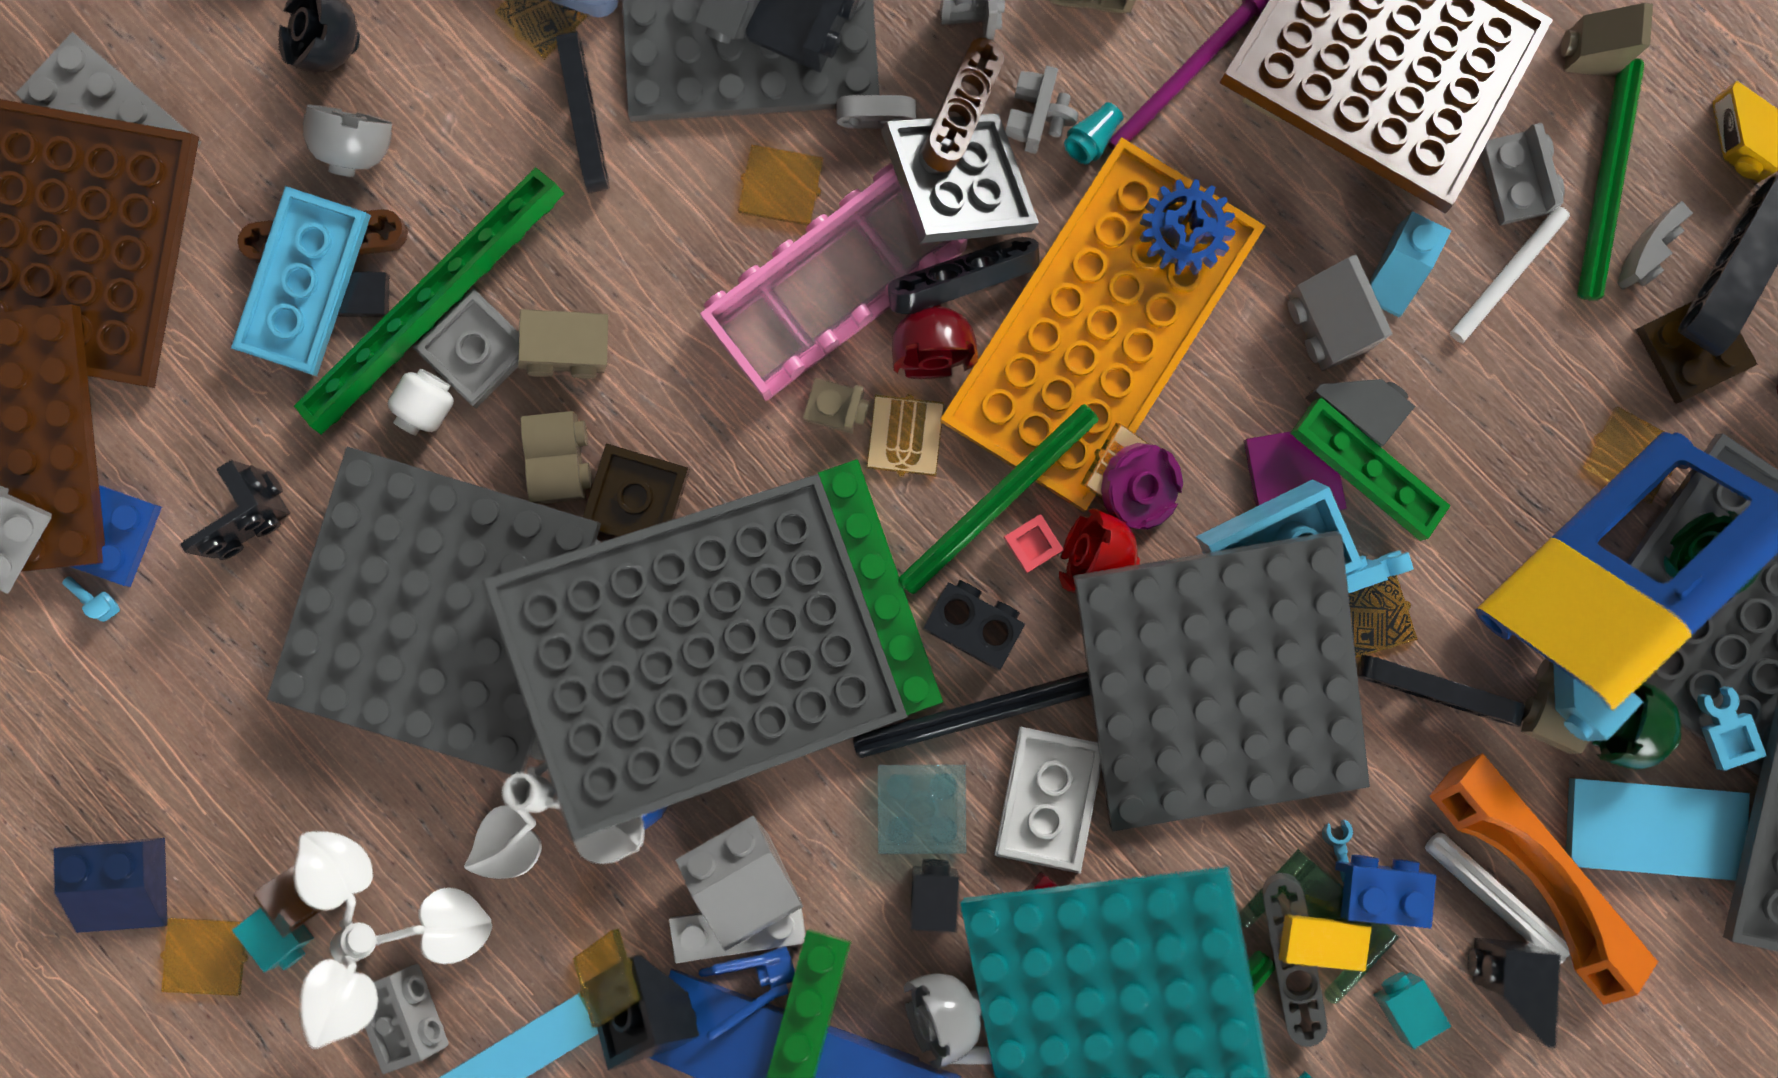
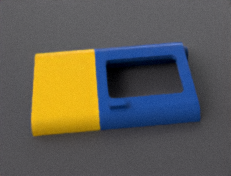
(1608, 618)

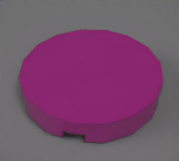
(1142, 485)

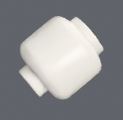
(420, 402)

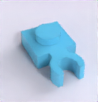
(1378, 570)
(1731, 736)

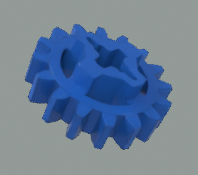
(1204, 228)

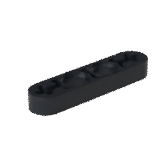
(582, 112)
(963, 275)
(1440, 690)

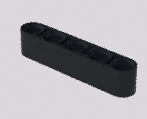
(1737, 275)

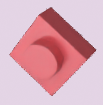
(1033, 543)

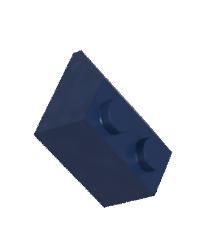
(112, 884)

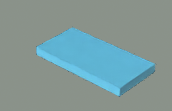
(301, 281)
(1656, 828)

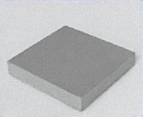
(472, 348)

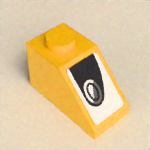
(1747, 131)

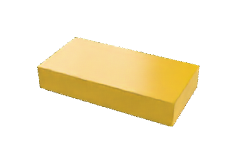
(1324, 943)

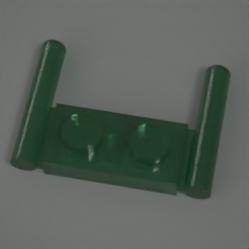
(1323, 901)

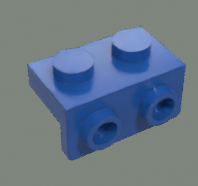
(1387, 893)

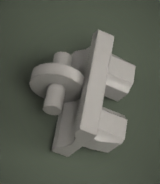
(1038, 89)

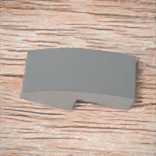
(1650, 249)

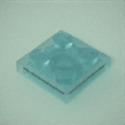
(922, 809)

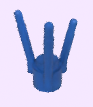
(771, 969)

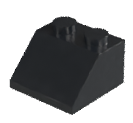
(1519, 984)

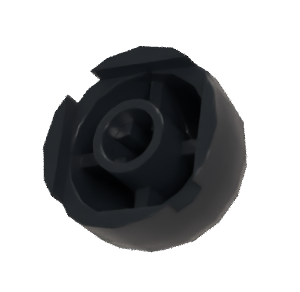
(318, 34)

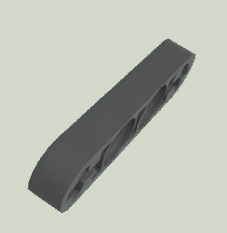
(1292, 1012)

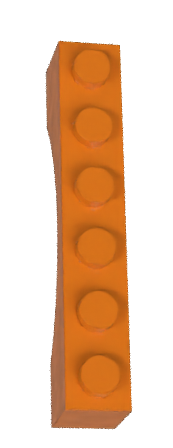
(1598, 939)

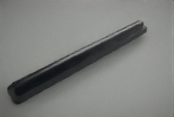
(972, 715)

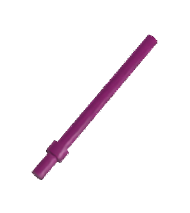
(1188, 70)

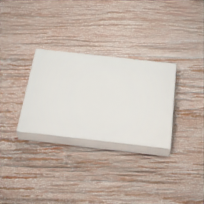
(1049, 800)

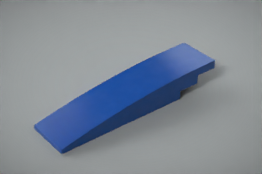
(750, 1044)

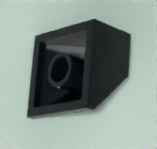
(651, 1025)

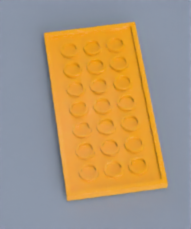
(1094, 326)

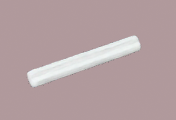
(1495, 895)

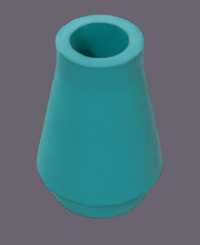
(1090, 136)

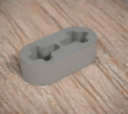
(873, 110)

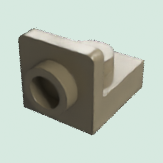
(836, 406)

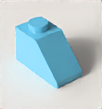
(1407, 262)
(1585, 712)

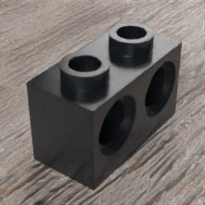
(969, 636)
(934, 896)

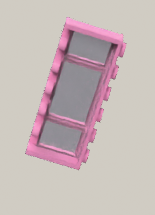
(822, 285)

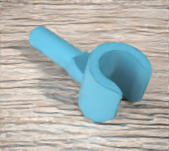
(99, 607)
(1339, 846)

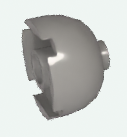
(345, 138)
(943, 1017)

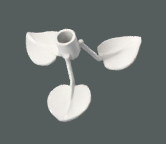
(510, 848)
(334, 997)

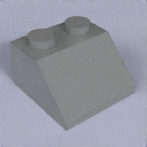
(1338, 314)
(739, 882)

